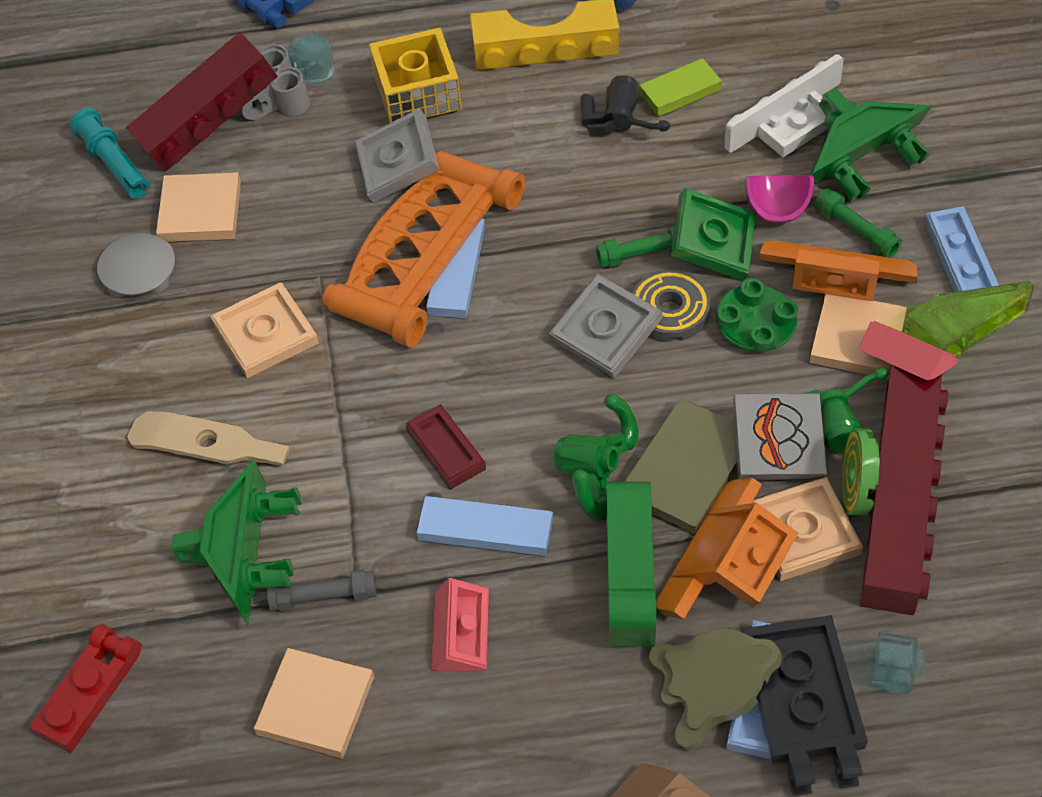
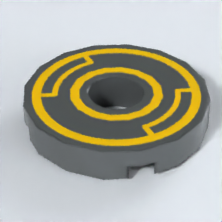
(678, 288)

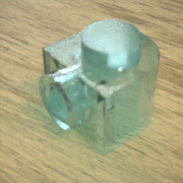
(312, 57)
(897, 662)

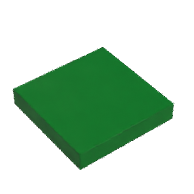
(713, 234)

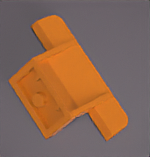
(837, 270)
(735, 546)

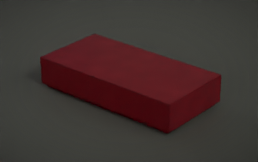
(445, 446)

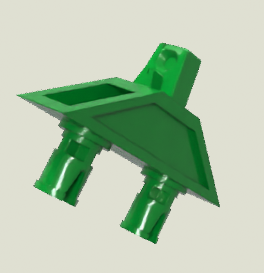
(861, 130)
(232, 535)

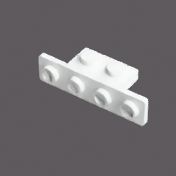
(790, 114)

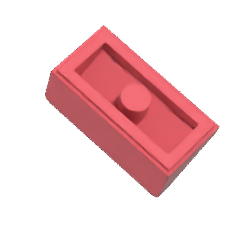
(906, 351)
(460, 627)

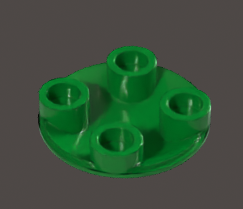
(756, 316)

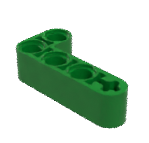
(630, 565)

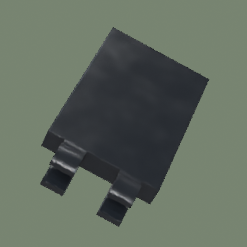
(810, 703)

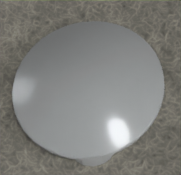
(136, 265)

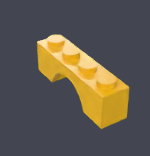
(505, 42)

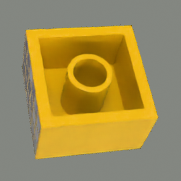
(416, 74)

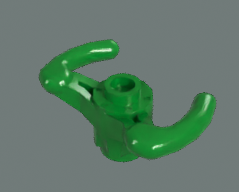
(594, 457)

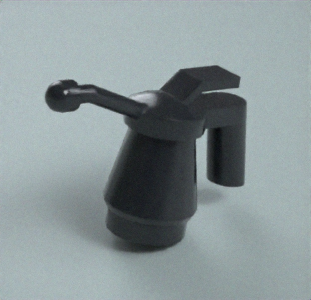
(621, 101)

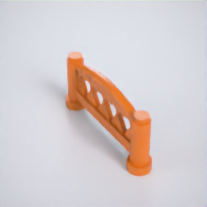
(396, 307)

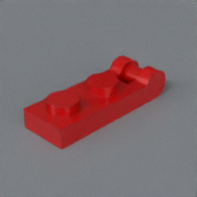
(86, 688)

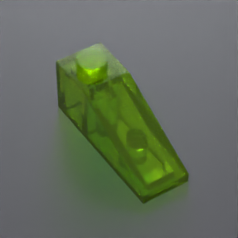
(967, 317)

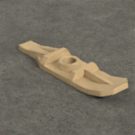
(186, 434)

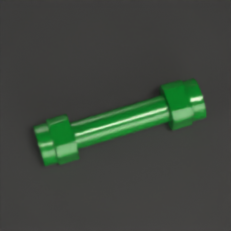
(883, 241)
(610, 253)

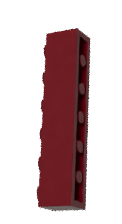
(902, 498)

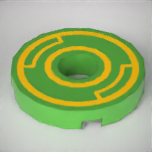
(859, 471)

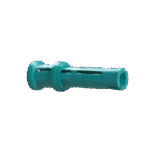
(102, 143)

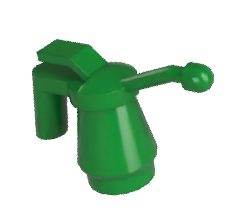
(836, 414)

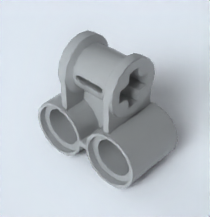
(285, 93)

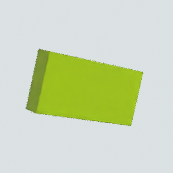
(680, 87)

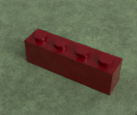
(202, 101)

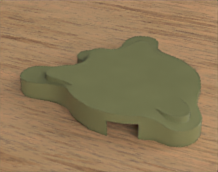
(713, 679)

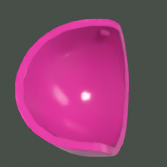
(779, 196)

